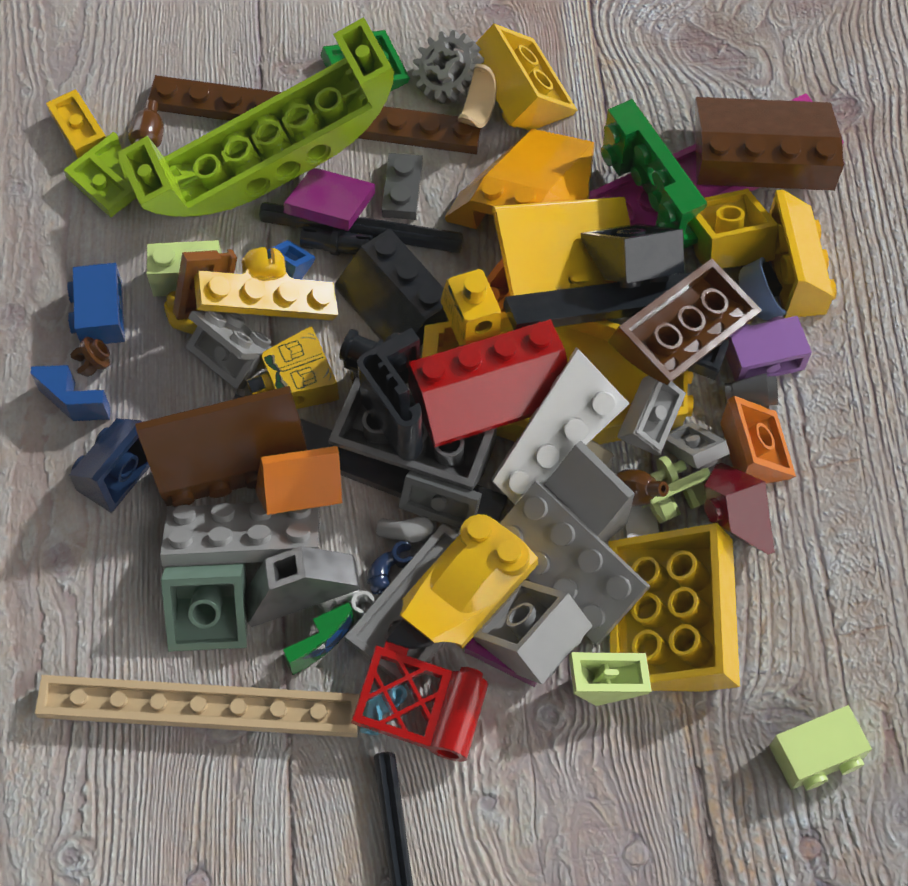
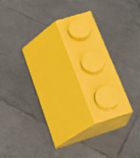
(524, 80)
(800, 259)

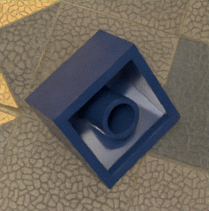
(111, 465)

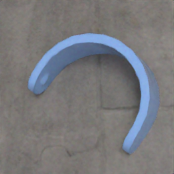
(754, 284)

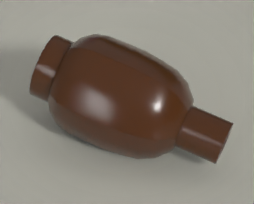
(147, 123)
(643, 486)

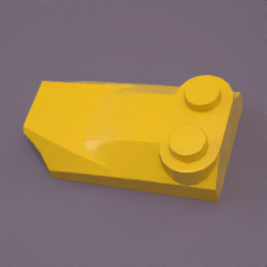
(468, 582)

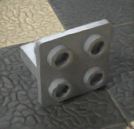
(227, 345)

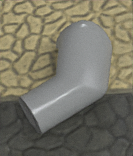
(407, 530)

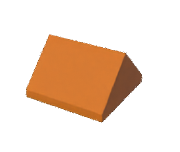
(756, 441)
(299, 480)

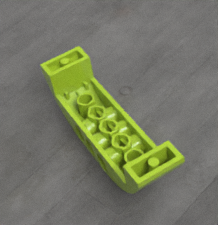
(270, 140)

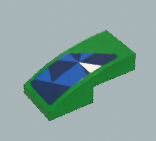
(329, 631)

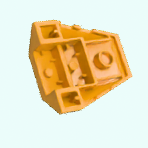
(532, 171)

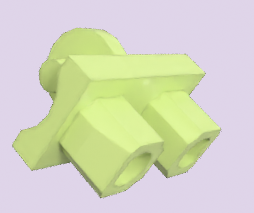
(692, 487)

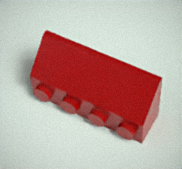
(486, 382)

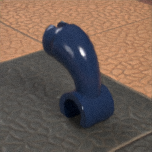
(379, 570)

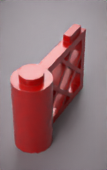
(453, 711)

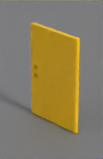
(544, 242)

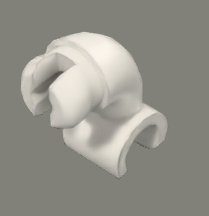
(356, 598)

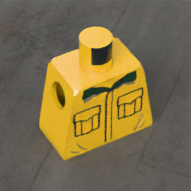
(471, 302)
(302, 366)

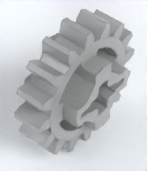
(447, 66)

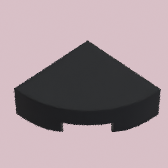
(408, 636)

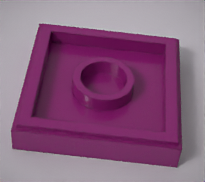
(329, 198)

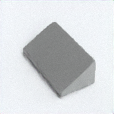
(651, 415)

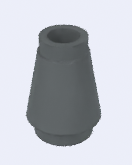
(756, 389)

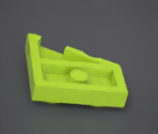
(102, 176)

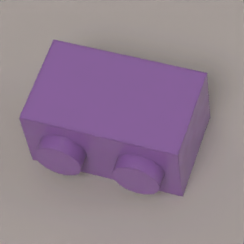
(768, 348)

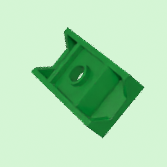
(635, 147)

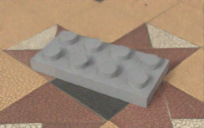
(234, 533)
(575, 560)
(384, 613)

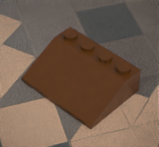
(767, 144)
(219, 445)

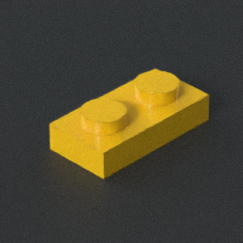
(75, 122)

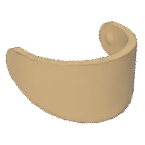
(480, 98)

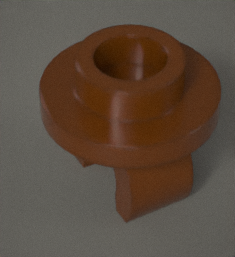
(95, 355)

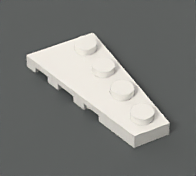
(572, 411)

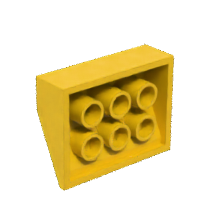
(687, 613)

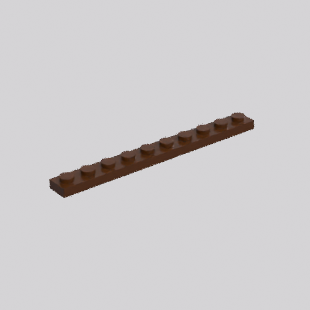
(390, 126)

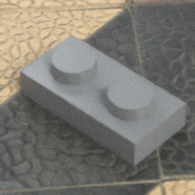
(696, 445)

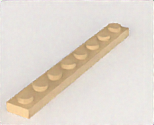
(197, 705)

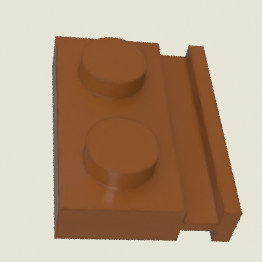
(192, 263)

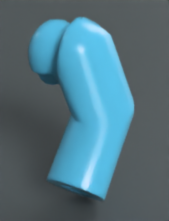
(377, 708)

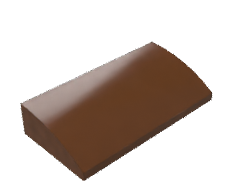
(684, 323)

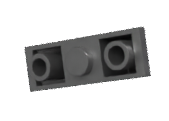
(299, 581)

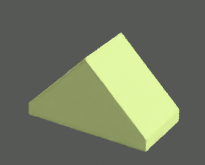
(609, 676)

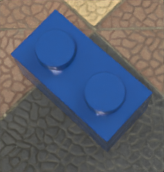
(97, 303)

